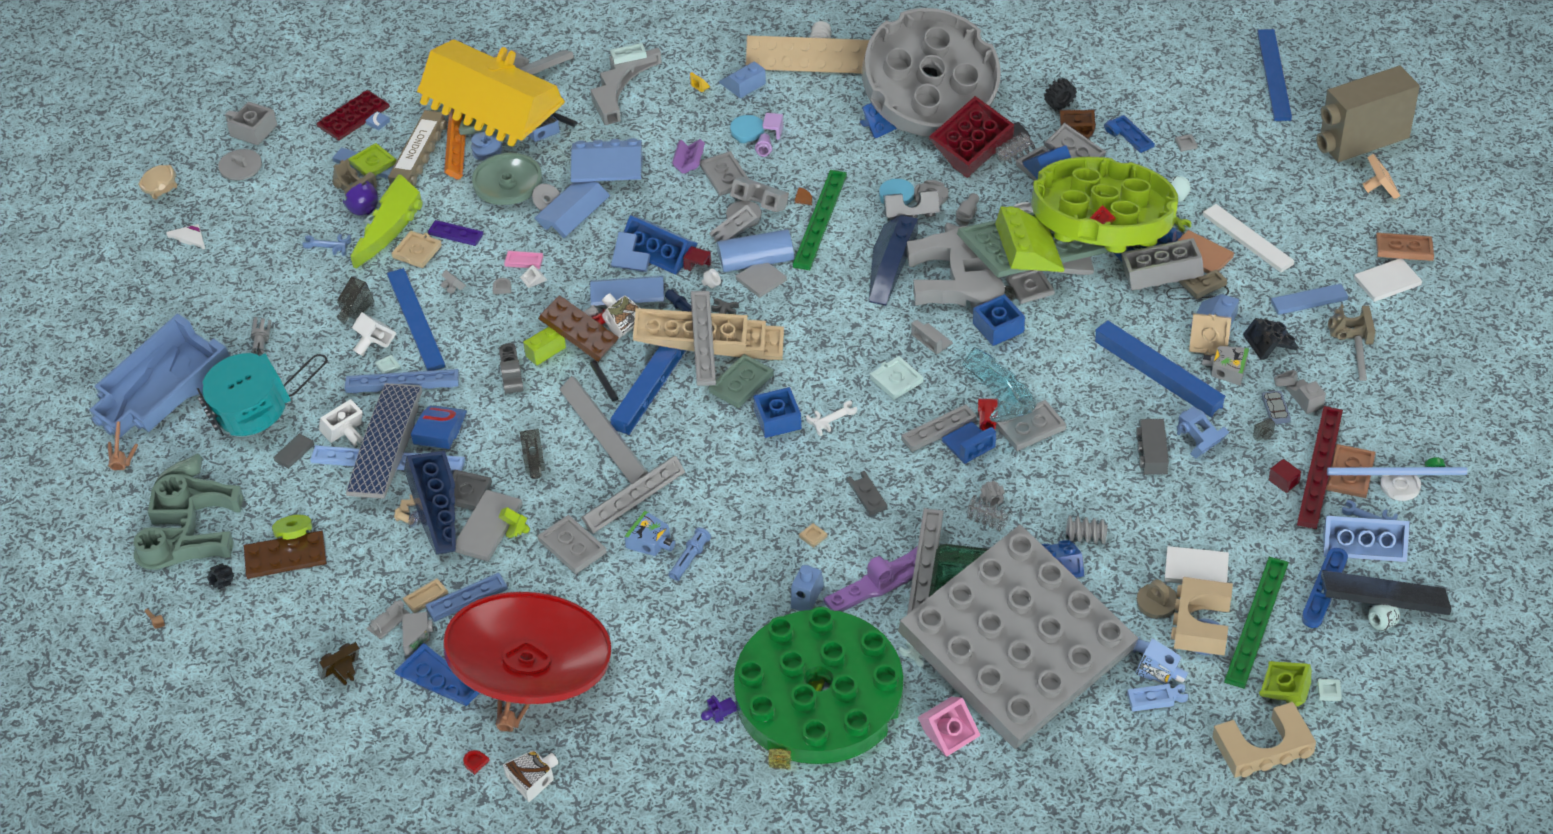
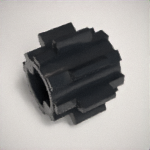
(220, 576)

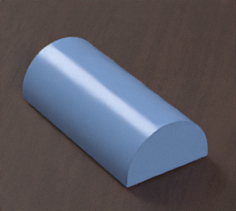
(755, 249)

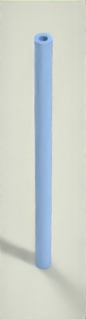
(1397, 471)

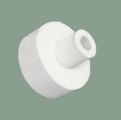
(711, 278)

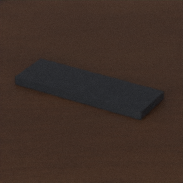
(1385, 592)

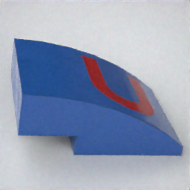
(438, 426)

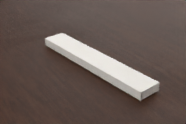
(1248, 238)

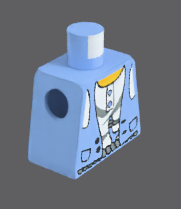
(1160, 664)

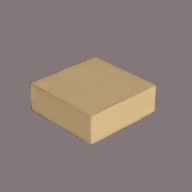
(813, 535)

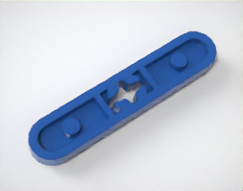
(1317, 602)

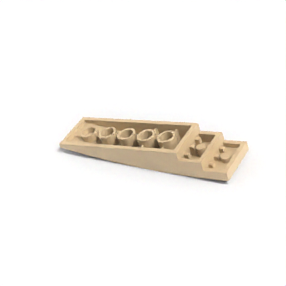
(731, 333)

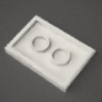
(1387, 279)
(1195, 564)

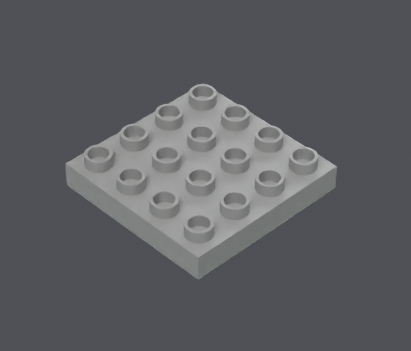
(1017, 636)

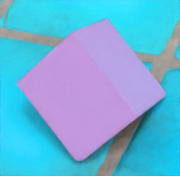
(774, 122)

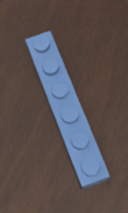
(426, 379)

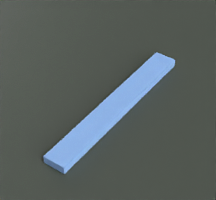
(348, 457)

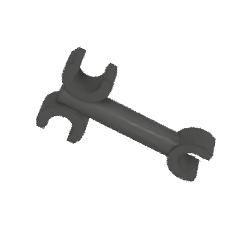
(724, 307)

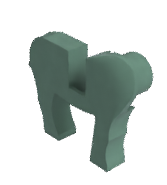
(175, 501)

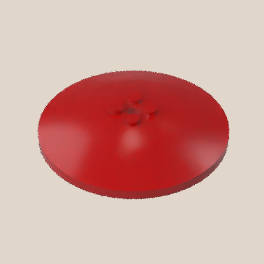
(527, 647)

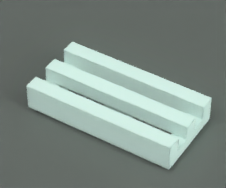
(628, 53)

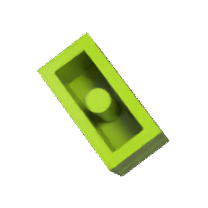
(543, 345)

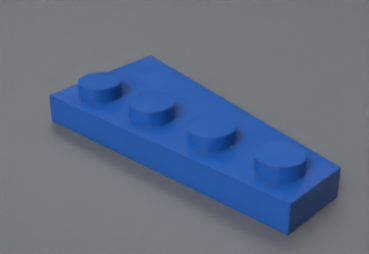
(433, 673)

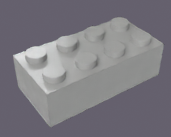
(1162, 264)

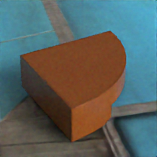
(803, 197)

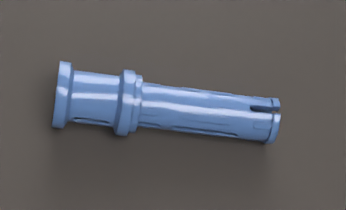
(693, 547)

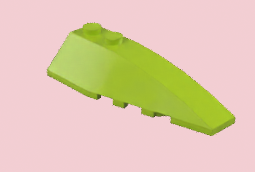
(396, 210)

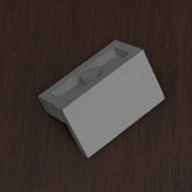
(930, 337)

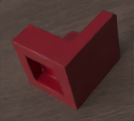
(696, 256)
(1284, 475)

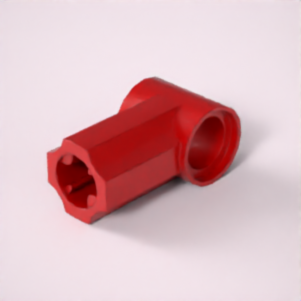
(985, 409)

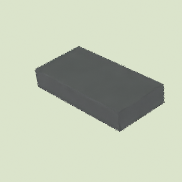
(293, 450)

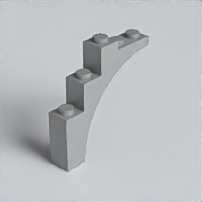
(613, 81)

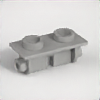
(388, 620)

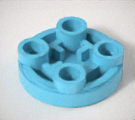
(746, 128)
(897, 186)

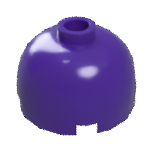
(361, 199)

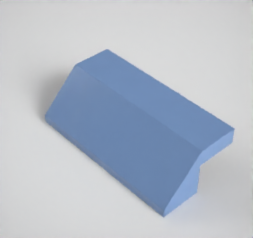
(572, 207)
(637, 289)

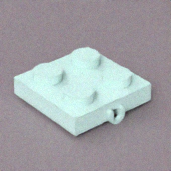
(896, 377)

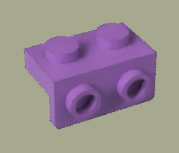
(688, 157)

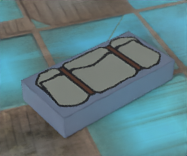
(1276, 407)

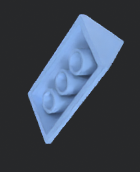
(1367, 537)

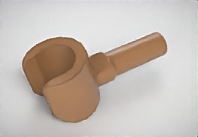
(157, 621)

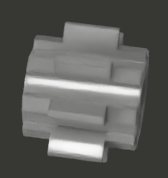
(992, 492)

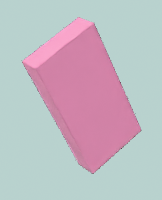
(523, 259)

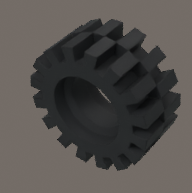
(1060, 94)

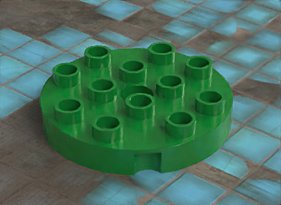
(827, 724)

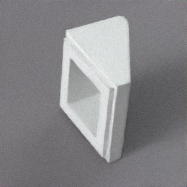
(533, 277)

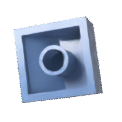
(745, 79)
(1221, 306)

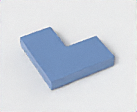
(626, 257)

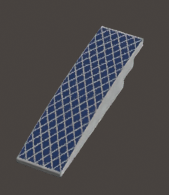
(384, 441)

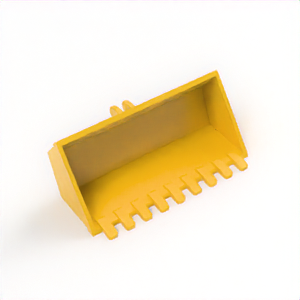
(487, 90)

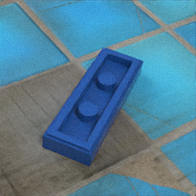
(1133, 134)

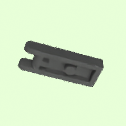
(867, 494)

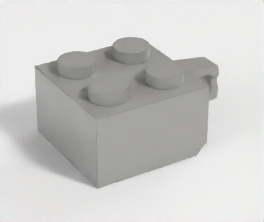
(251, 123)

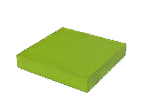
(373, 160)

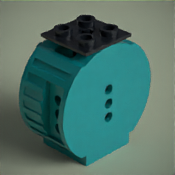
(243, 394)

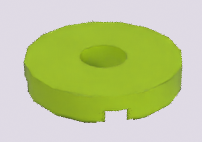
(292, 526)

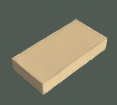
(430, 592)

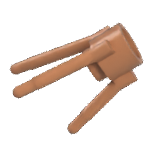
(118, 460)
(507, 721)

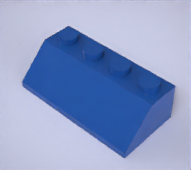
(663, 245)

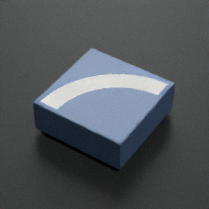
(377, 120)

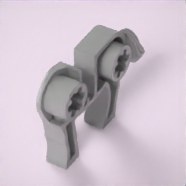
(968, 274)

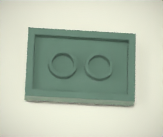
(741, 381)

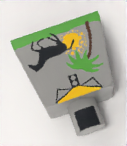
(1228, 363)

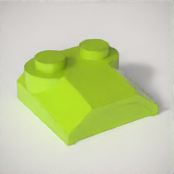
(1287, 682)

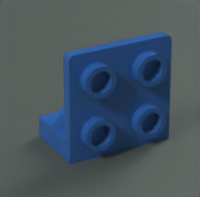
(970, 441)
(1068, 556)

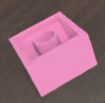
(949, 725)

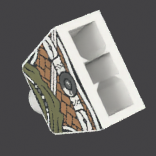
(619, 314)

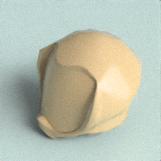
(158, 180)

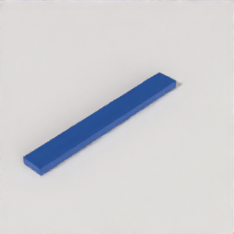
(1274, 75)
(416, 320)

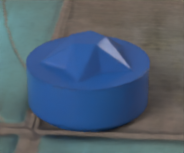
(1112, 128)

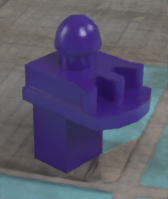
(717, 709)

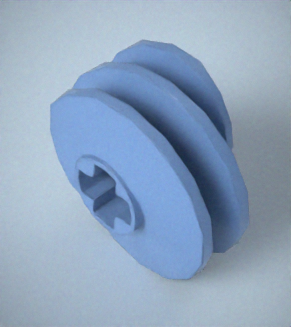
(485, 146)

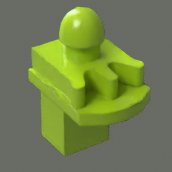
(516, 522)

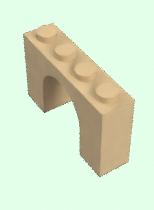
(1192, 633)
(1245, 758)

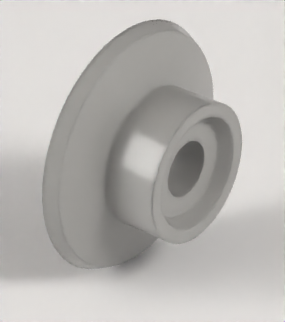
(542, 192)

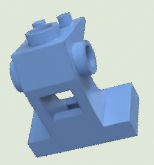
(1203, 440)

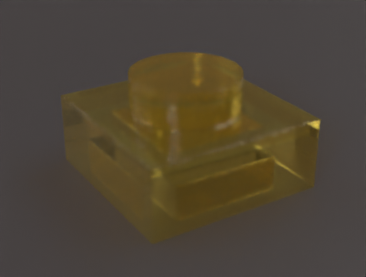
(779, 759)

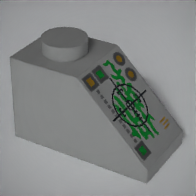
(415, 631)

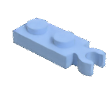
(1155, 697)

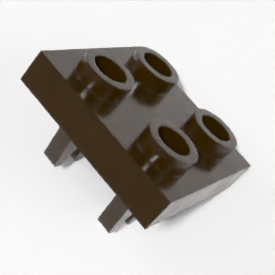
(339, 663)

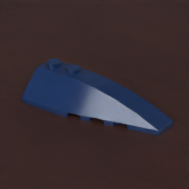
(890, 256)
(434, 497)

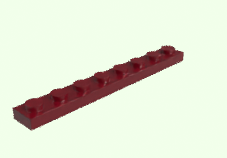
(1321, 460)

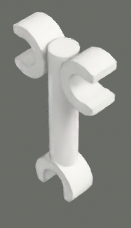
(823, 423)

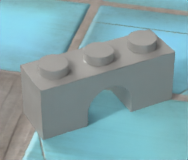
(768, 196)

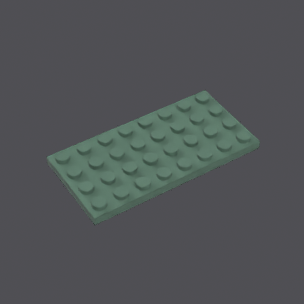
(987, 245)

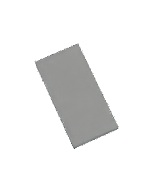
(484, 528)

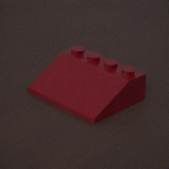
(972, 136)

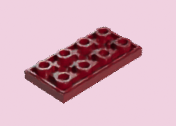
(352, 115)

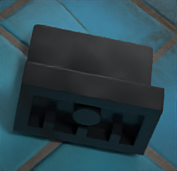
(1266, 335)

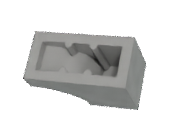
(1307, 395)

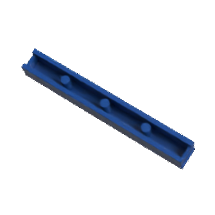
(1159, 368)
(645, 389)

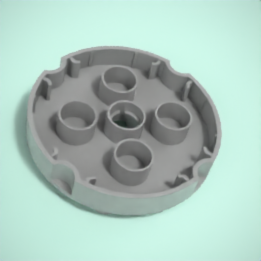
(934, 40)

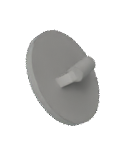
(240, 164)

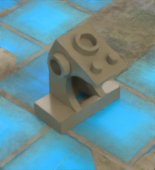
(345, 175)
(1363, 325)

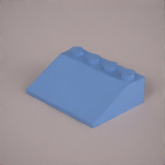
(606, 160)

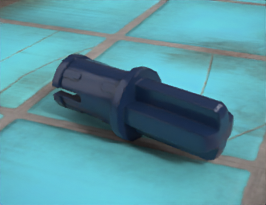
(678, 301)

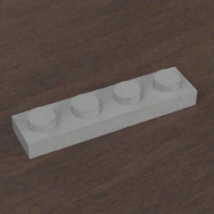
(938, 428)

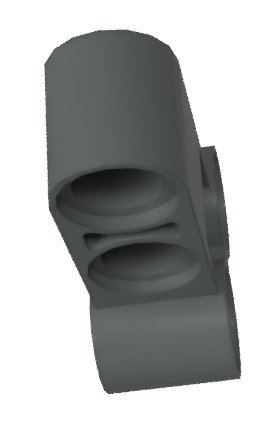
(510, 369)

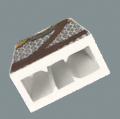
(530, 773)

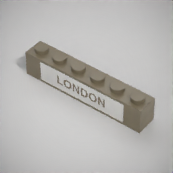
(419, 147)

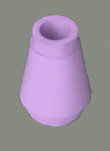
(763, 146)

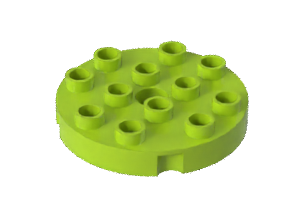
(1078, 186)

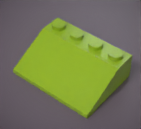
(1027, 241)

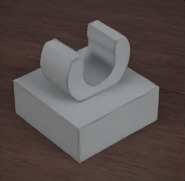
(451, 281)

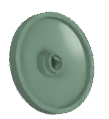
(506, 178)

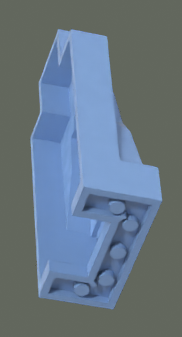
(156, 378)

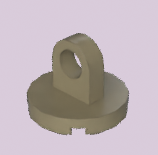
(1156, 599)

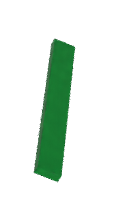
(819, 220)
(1256, 622)

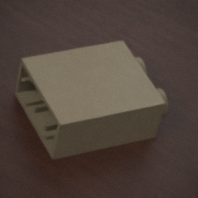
(1368, 114)

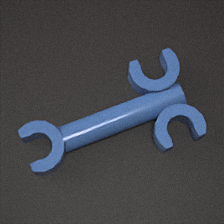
(341, 245)
(1364, 514)

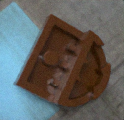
(1080, 120)

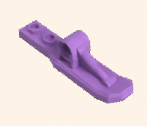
(880, 578)

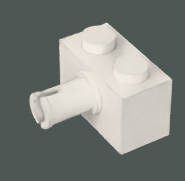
(371, 331)
(342, 422)

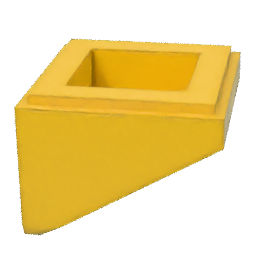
(698, 83)

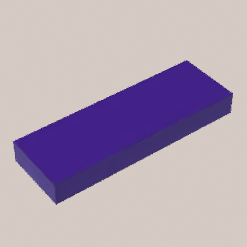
(455, 233)

